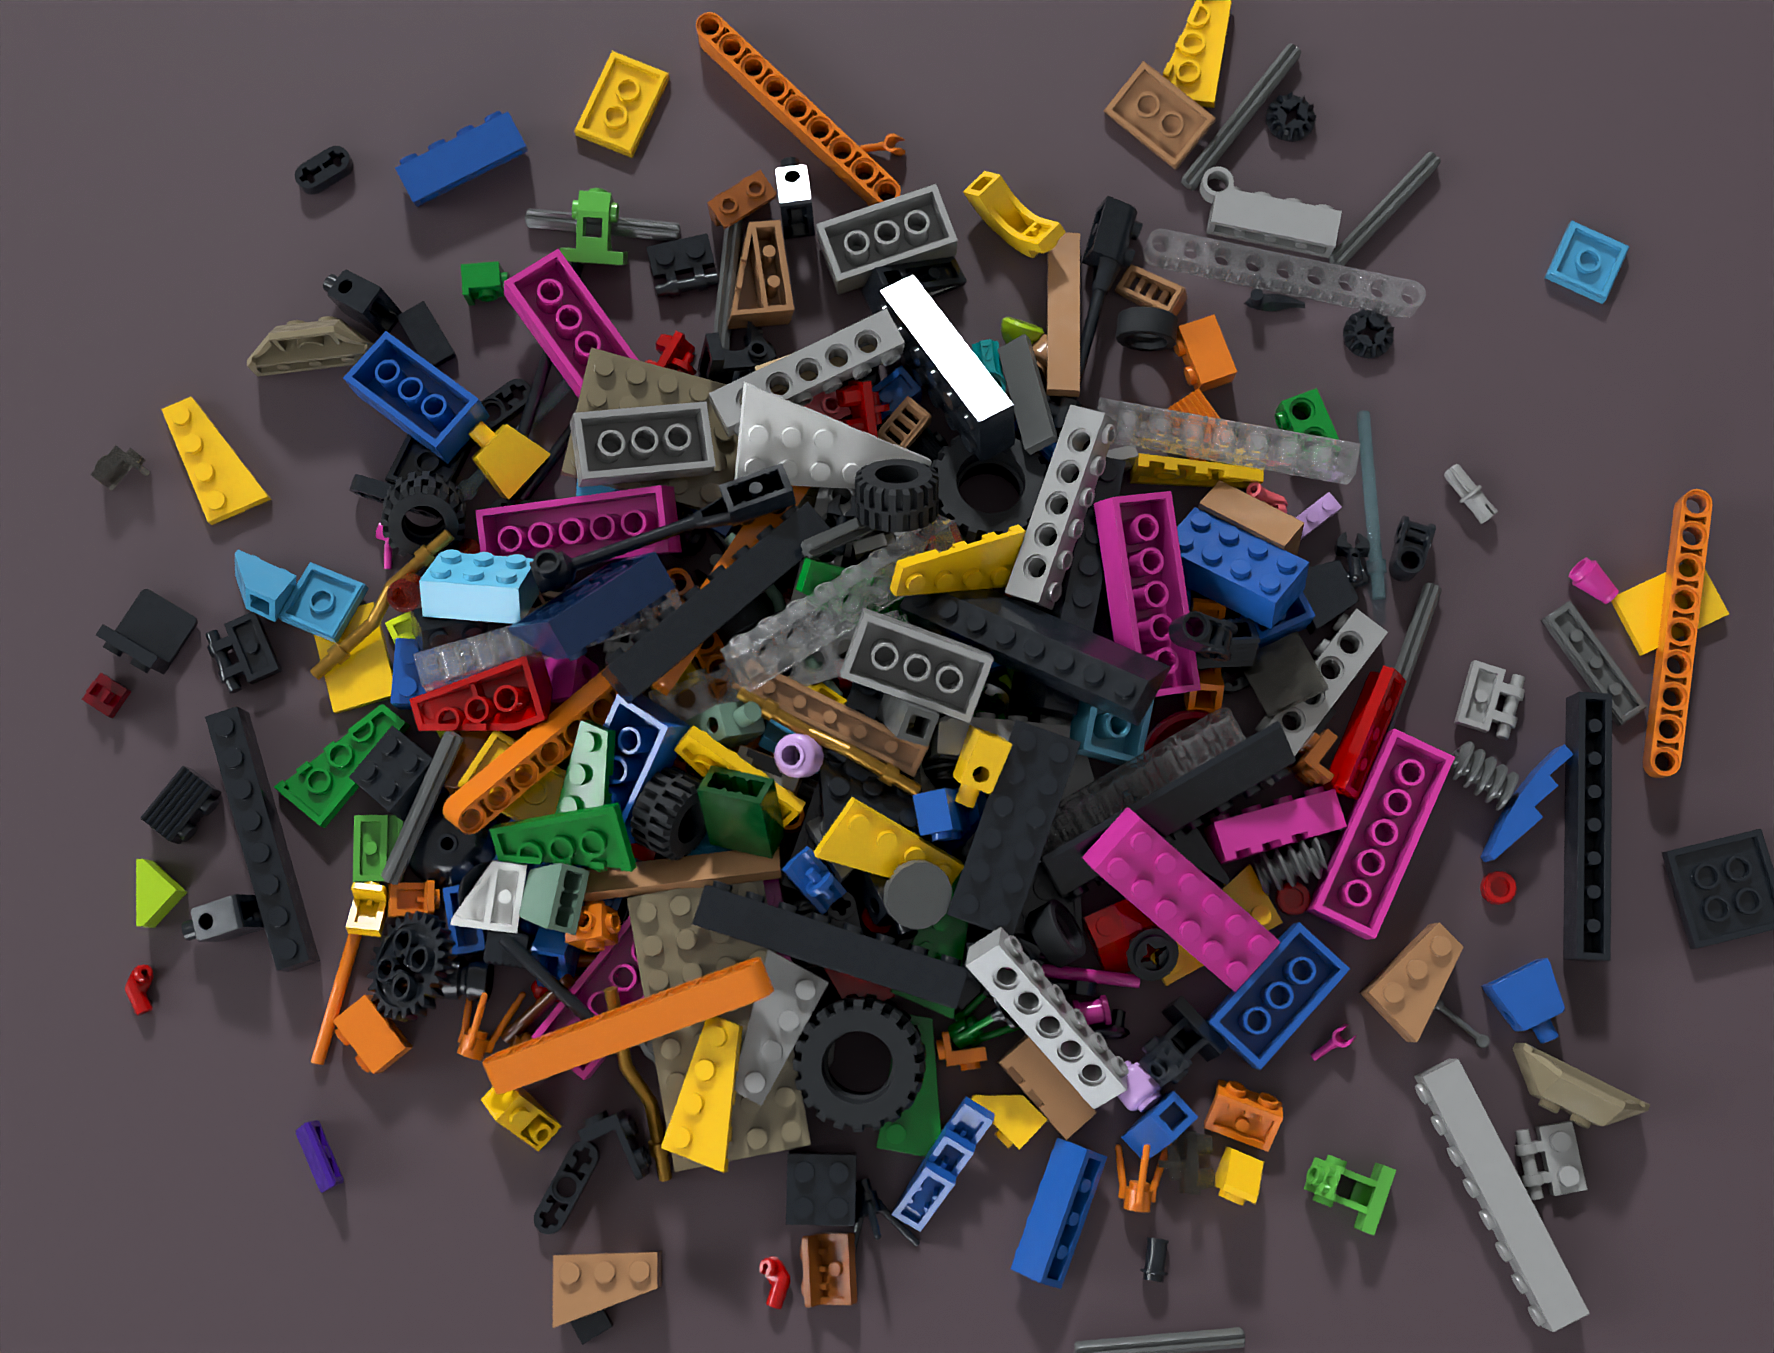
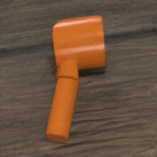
(886, 145)

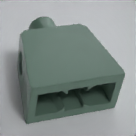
(736, 723)
(554, 897)

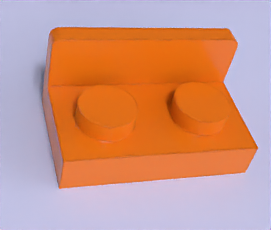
(1244, 1115)

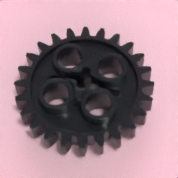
(425, 949)

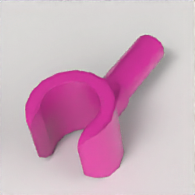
(388, 551)
(1334, 1042)

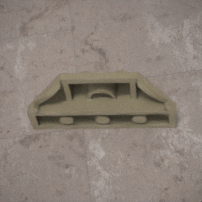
(308, 347)
(1573, 1091)

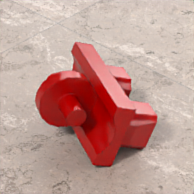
(675, 353)
(864, 405)

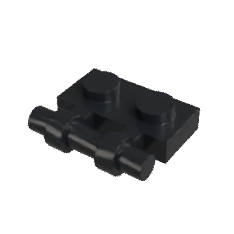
(682, 257)
(251, 647)

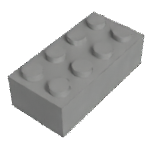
(886, 234)
(642, 444)
(916, 665)

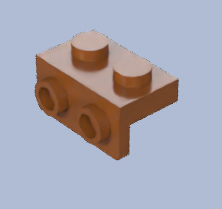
(741, 200)
(1307, 765)
(828, 1269)

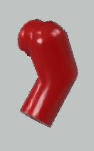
(137, 987)

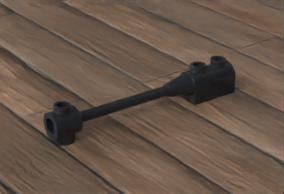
(1107, 253)
(740, 504)

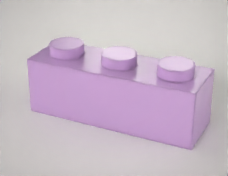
(1318, 513)

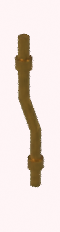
(341, 651)
(887, 772)
(645, 1095)

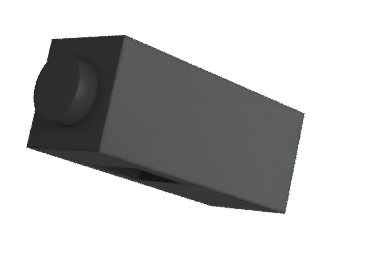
(900, 716)

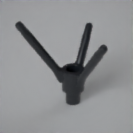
(870, 1206)

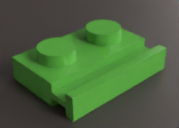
(373, 845)

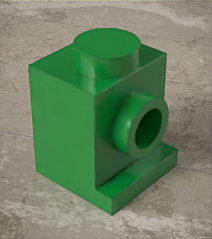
(483, 281)

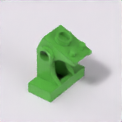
(595, 204)
(1366, 1196)

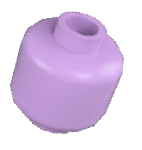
(798, 756)
(1141, 1089)

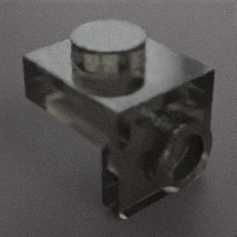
(114, 466)

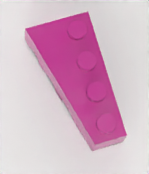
(1274, 826)

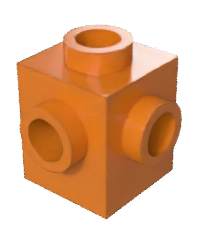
(596, 927)

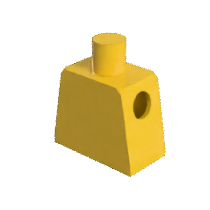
(506, 457)
(984, 751)

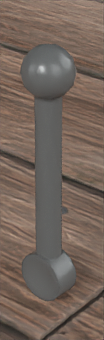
(1480, 1039)

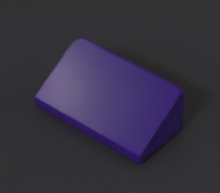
(319, 1155)

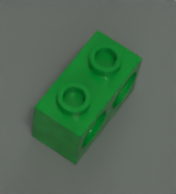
(1317, 417)

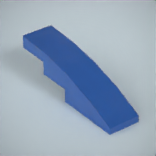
(1520, 810)
(943, 1164)

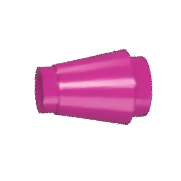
(1593, 580)

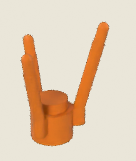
(474, 1040)
(1138, 1194)

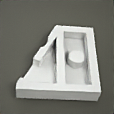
(494, 899)

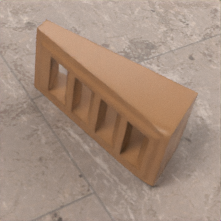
(1157, 283)
(908, 406)

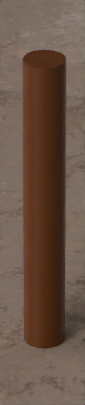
(534, 1011)

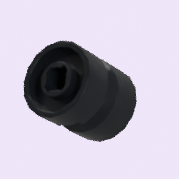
(469, 979)

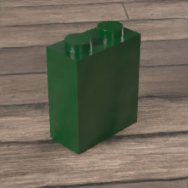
(741, 811)

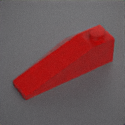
(492, 700)
(1110, 933)

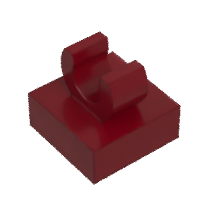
(106, 695)

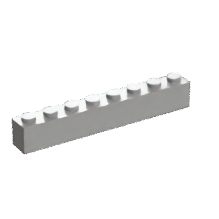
(1501, 1195)

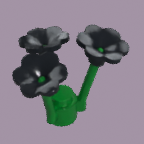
(968, 1029)

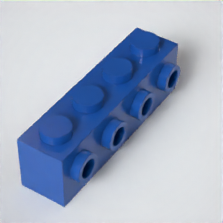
(461, 158)
(1058, 1213)

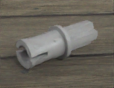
(1470, 493)

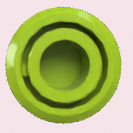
(1014, 328)

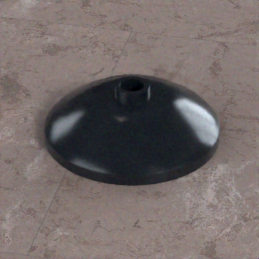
(446, 865)

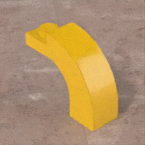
(1010, 218)

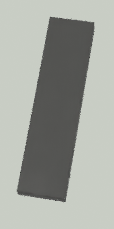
(1027, 394)
(1593, 661)

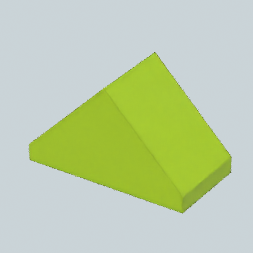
(155, 893)

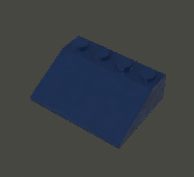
(595, 606)

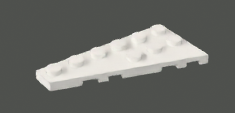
(807, 443)

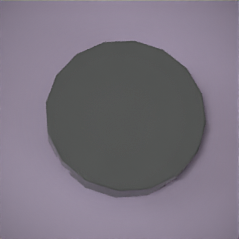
(917, 894)

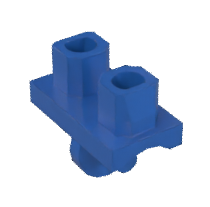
(813, 880)

